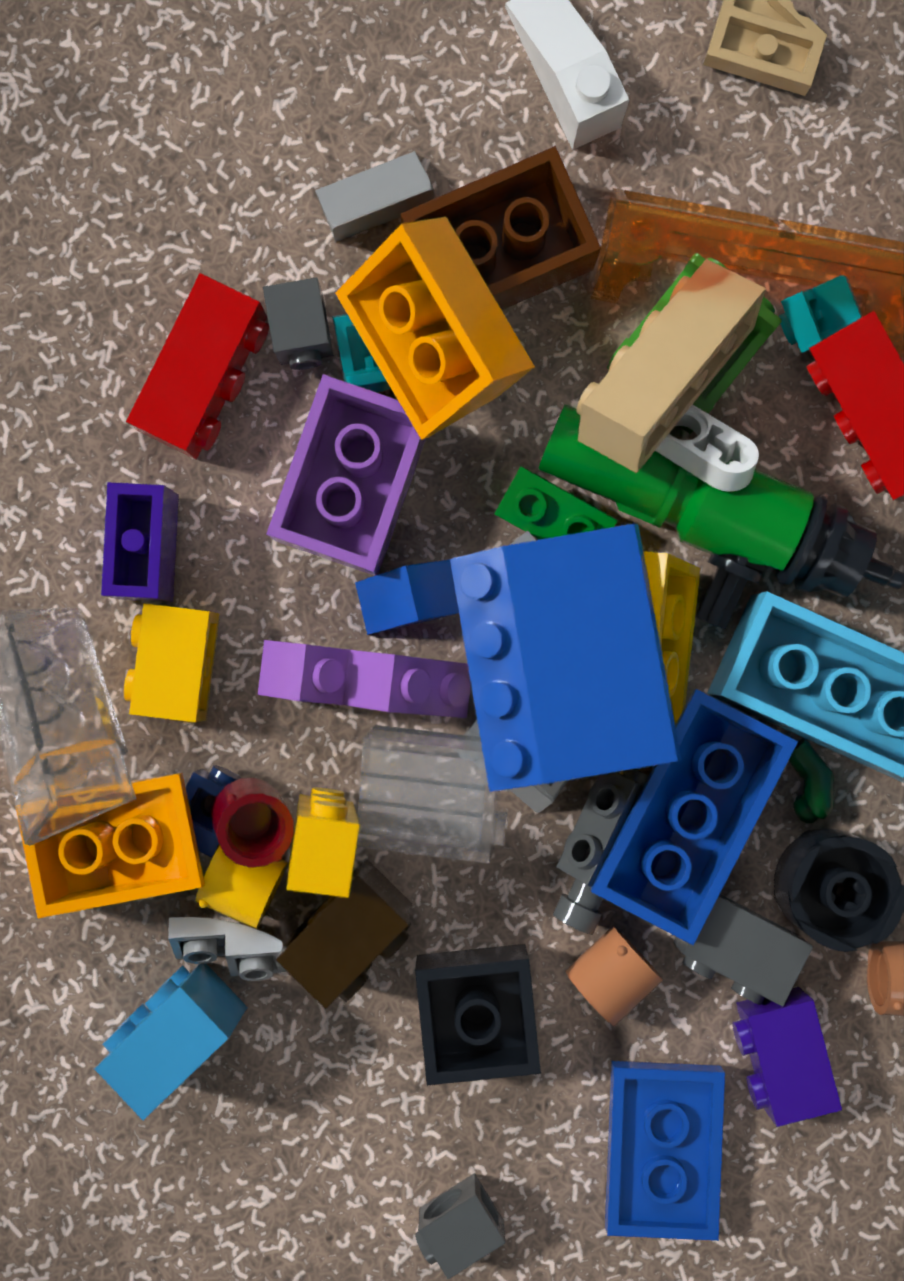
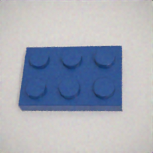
(664, 1150)

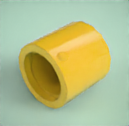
(240, 890)

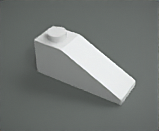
(570, 68)

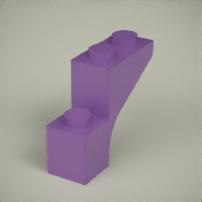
(364, 679)

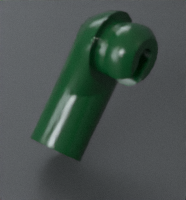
(818, 783)

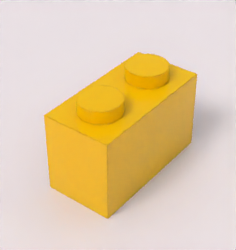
(172, 663)

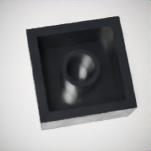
(477, 1014)

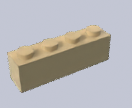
(668, 364)

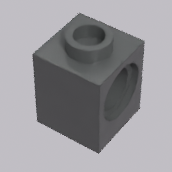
(298, 323)
(459, 1227)

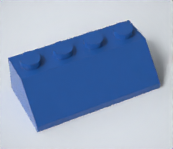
(694, 817)

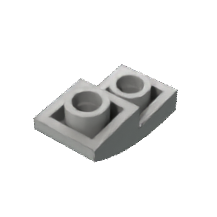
(246, 949)

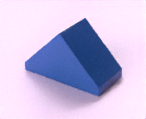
(407, 596)

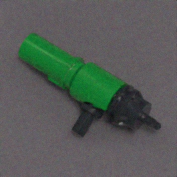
(741, 529)

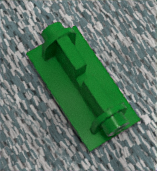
(547, 509)

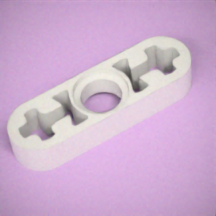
(722, 446)

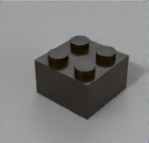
(346, 936)

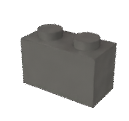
(749, 950)

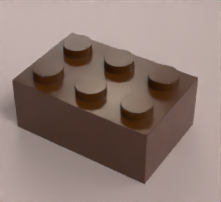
(519, 227)

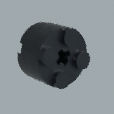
(871, 893)

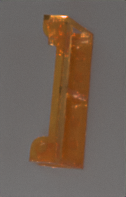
(653, 227)

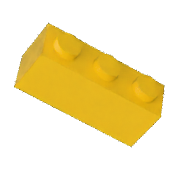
(323, 844)

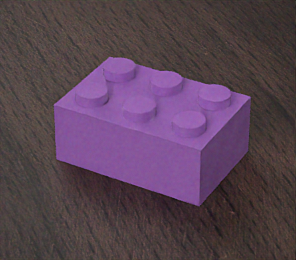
(348, 477)

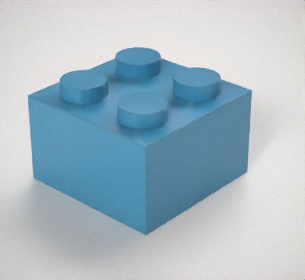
(169, 1037)

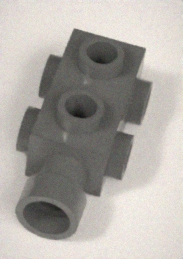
(591, 842)

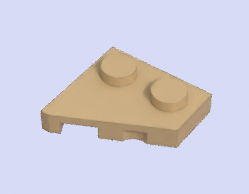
(766, 44)

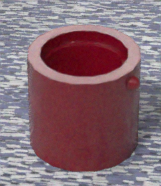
(252, 822)

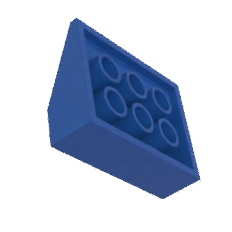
(564, 658)

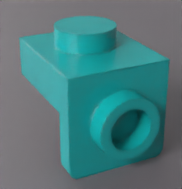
(819, 312)
(356, 360)

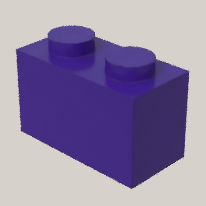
(140, 542)
(788, 1059)

